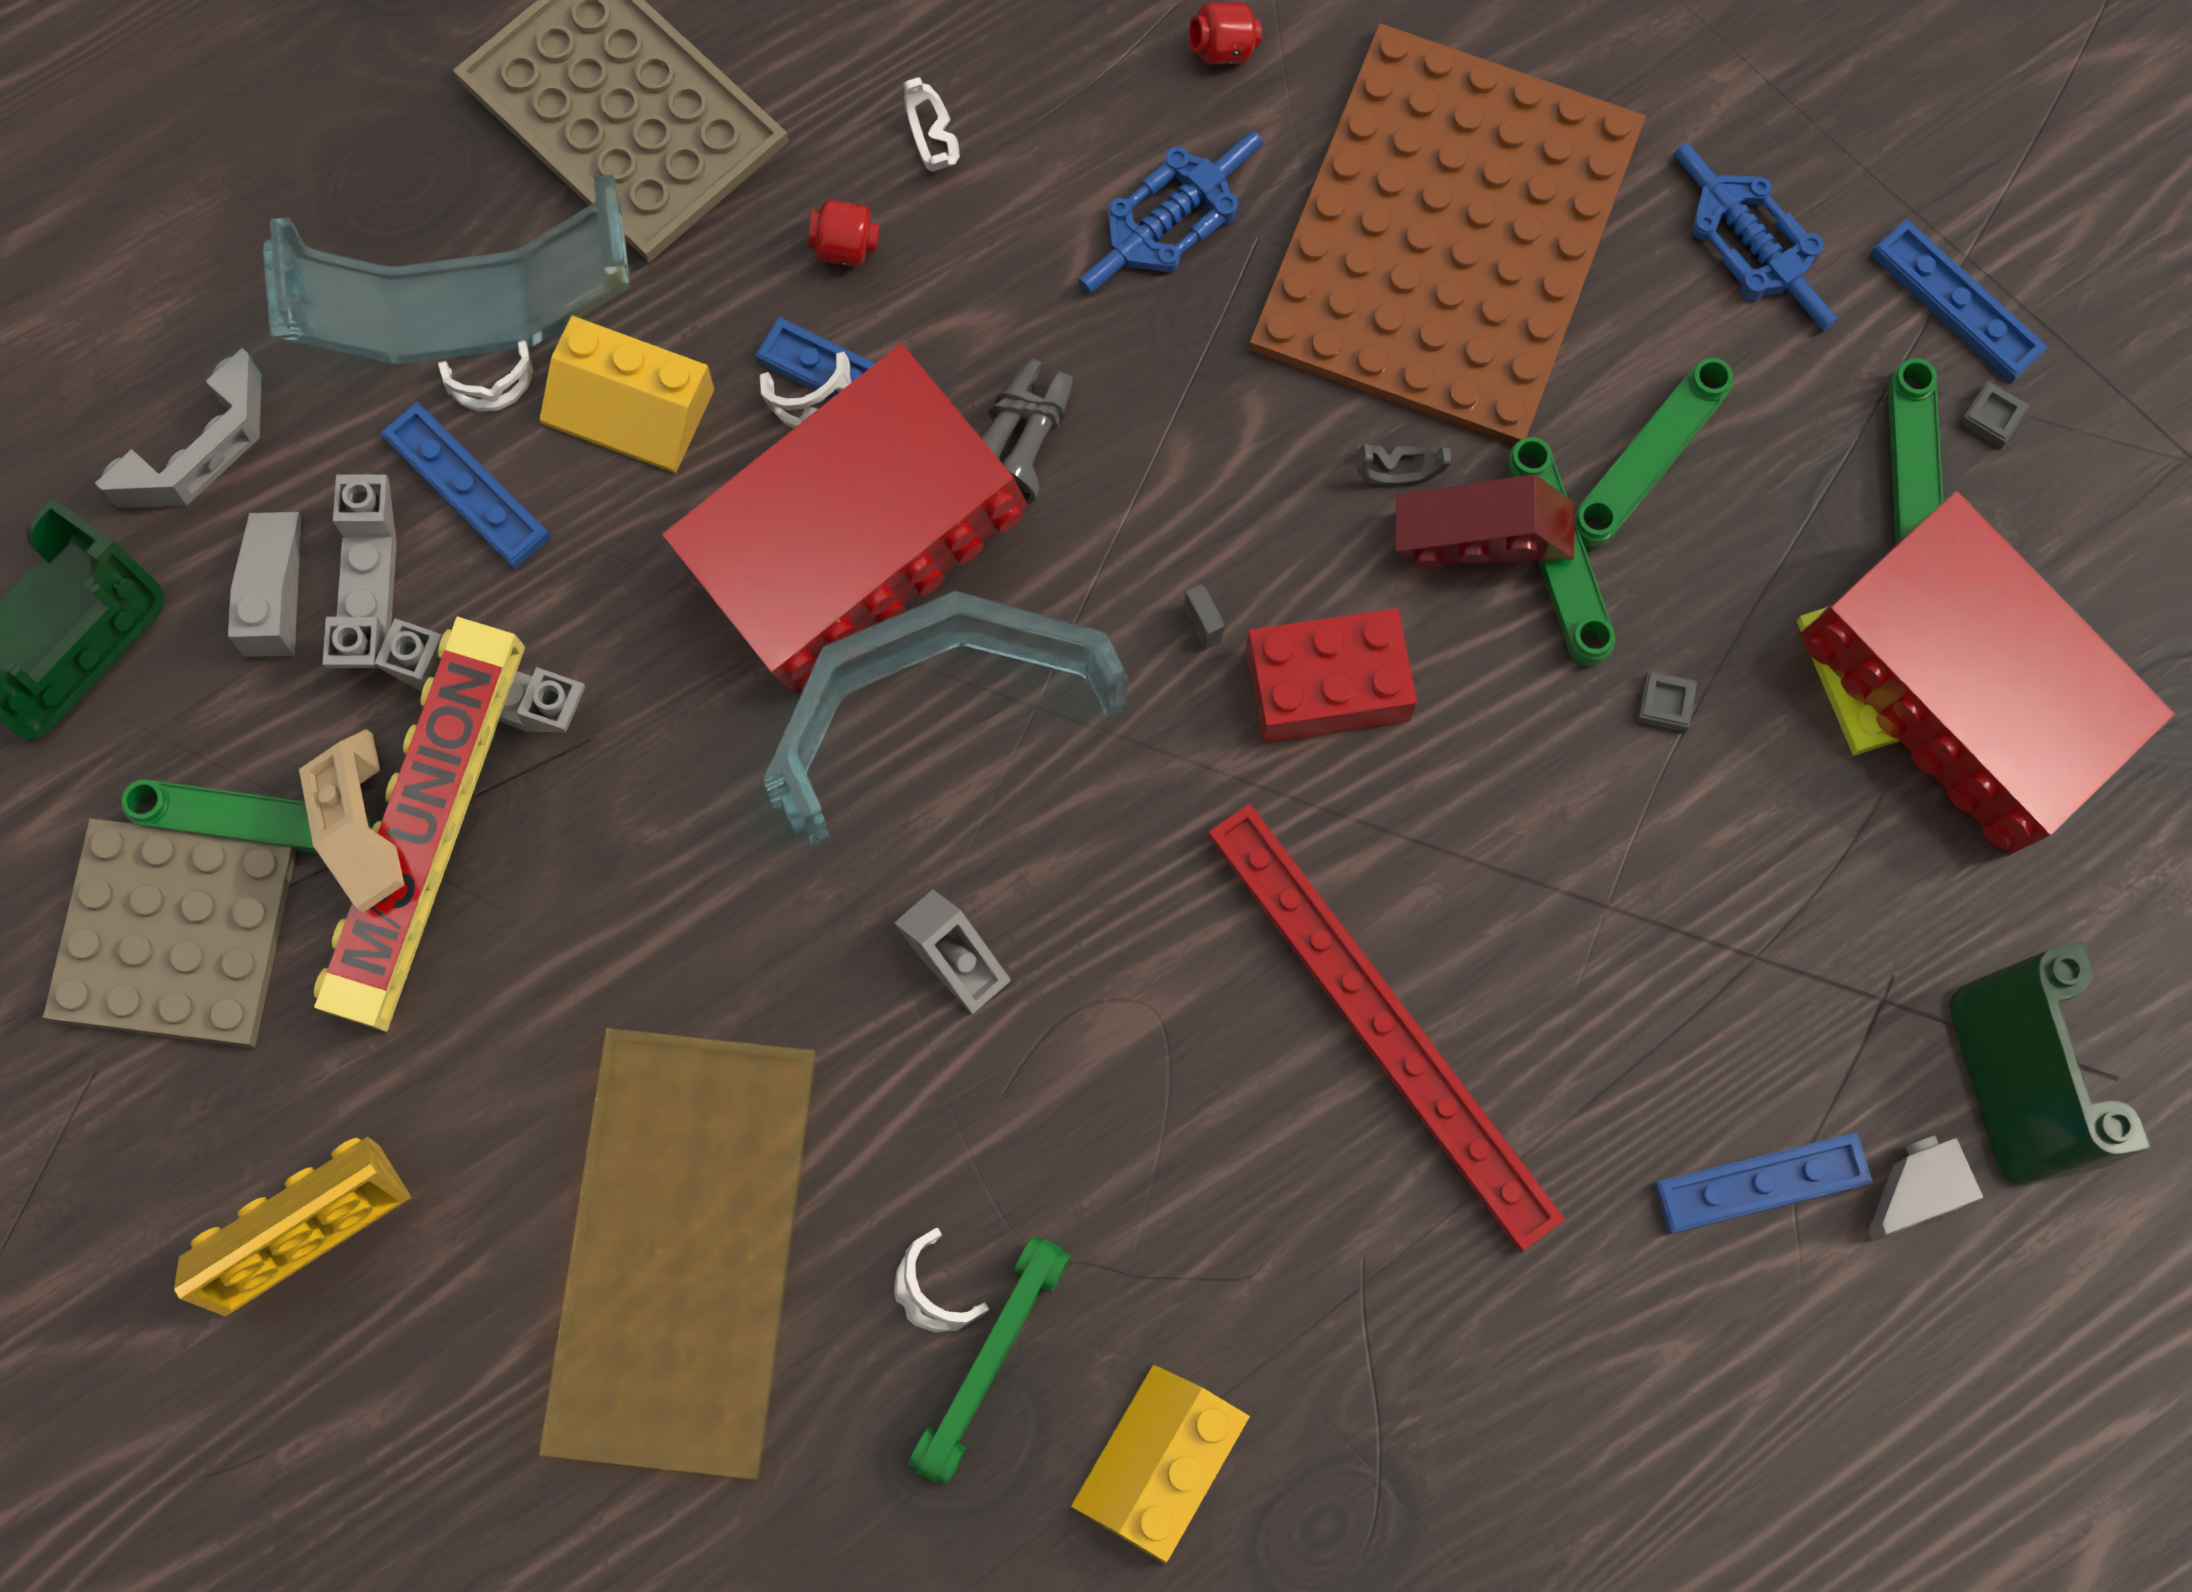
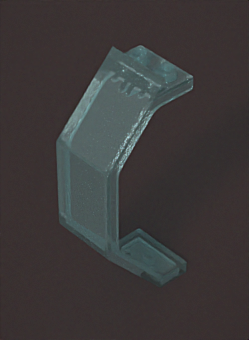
(451, 303)
(908, 640)

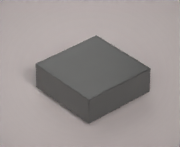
(1994, 414)
(1204, 616)
(1666, 701)

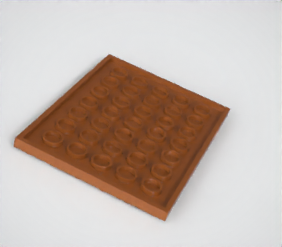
(1448, 235)

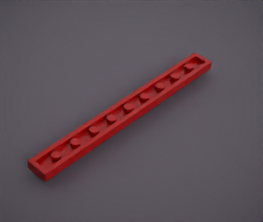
(1386, 1029)

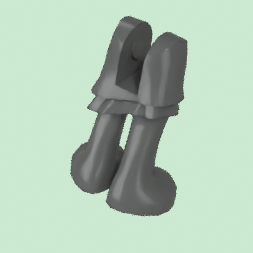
(1037, 416)

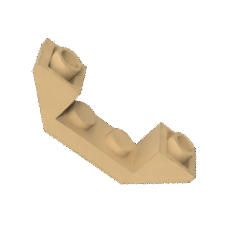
(339, 829)

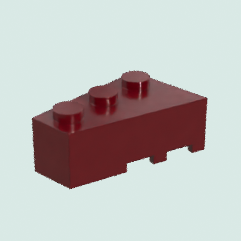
(1485, 523)

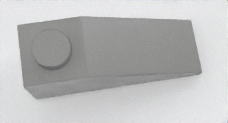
(266, 586)

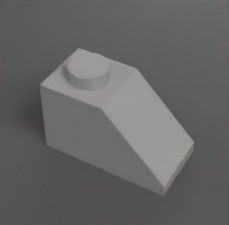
(953, 950)
(1924, 1186)

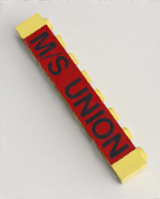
(422, 820)

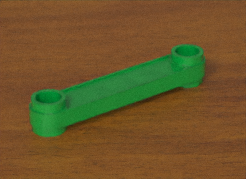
(1914, 444)
(1653, 451)
(1568, 582)
(221, 814)
(939, 1450)

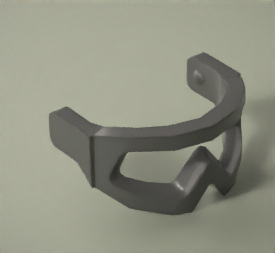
(1434, 463)

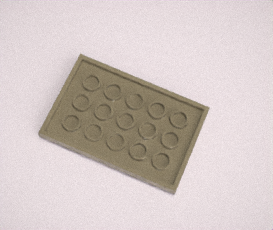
(627, 98)

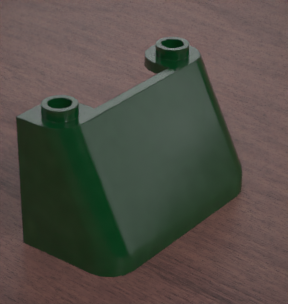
(68, 619)
(2030, 1074)

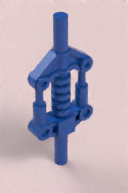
(1202, 183)
(1782, 272)

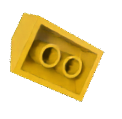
(625, 394)
(1160, 1462)

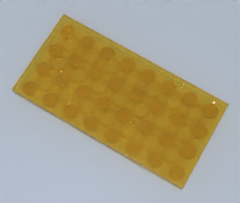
(680, 1255)

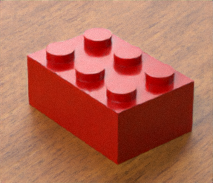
(1330, 675)

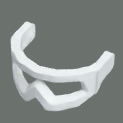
(914, 94)
(837, 381)
(492, 398)
(914, 1300)

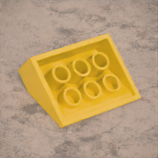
(290, 1228)

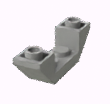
(135, 484)
(366, 572)
(533, 703)

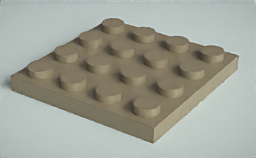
(170, 934)

